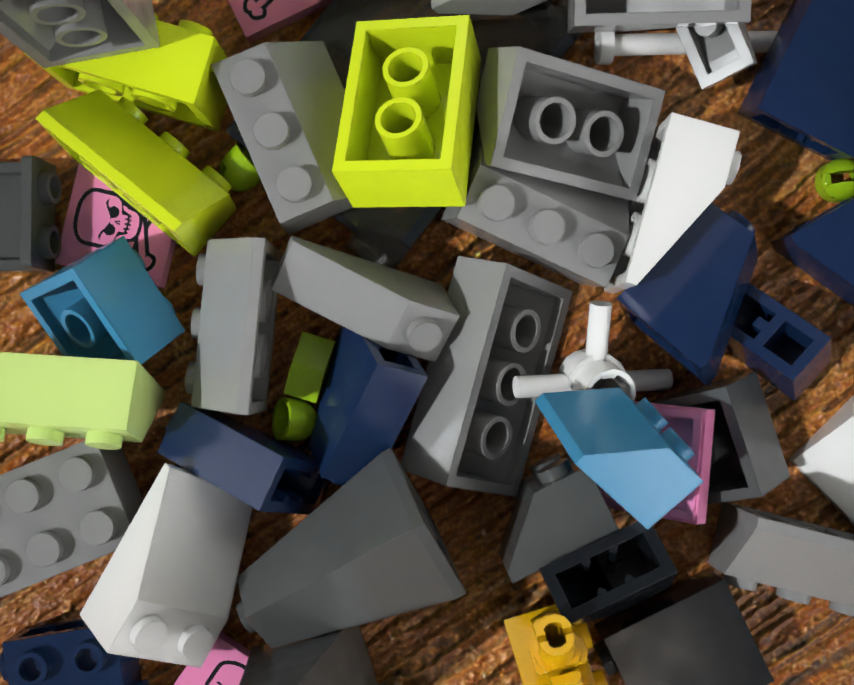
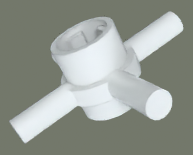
(588, 366)

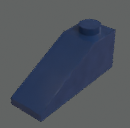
(778, 343)

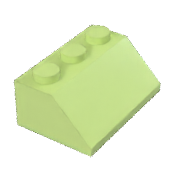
(76, 399)

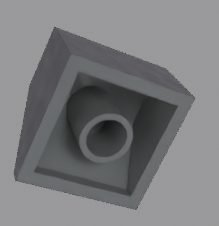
(745, 445)
(553, 517)

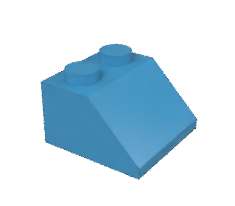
(104, 307)
(623, 449)

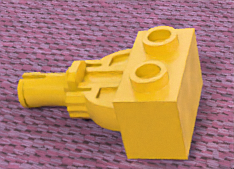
(551, 649)

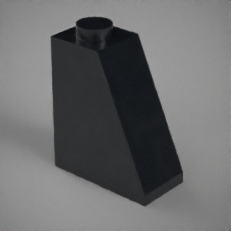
(610, 575)
(683, 639)

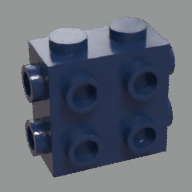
(64, 656)

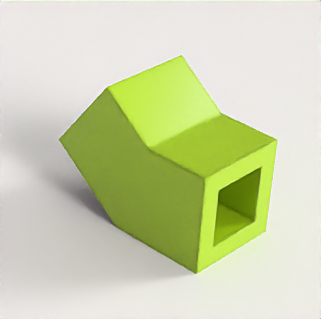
(309, 367)

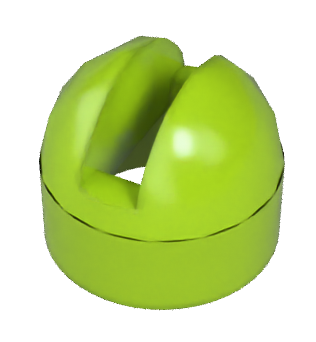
(239, 169)
(838, 191)
(293, 419)

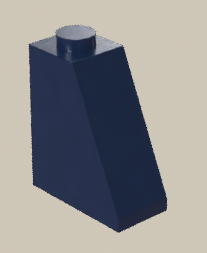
(809, 79)
(825, 249)
(696, 291)
(362, 405)
(244, 461)

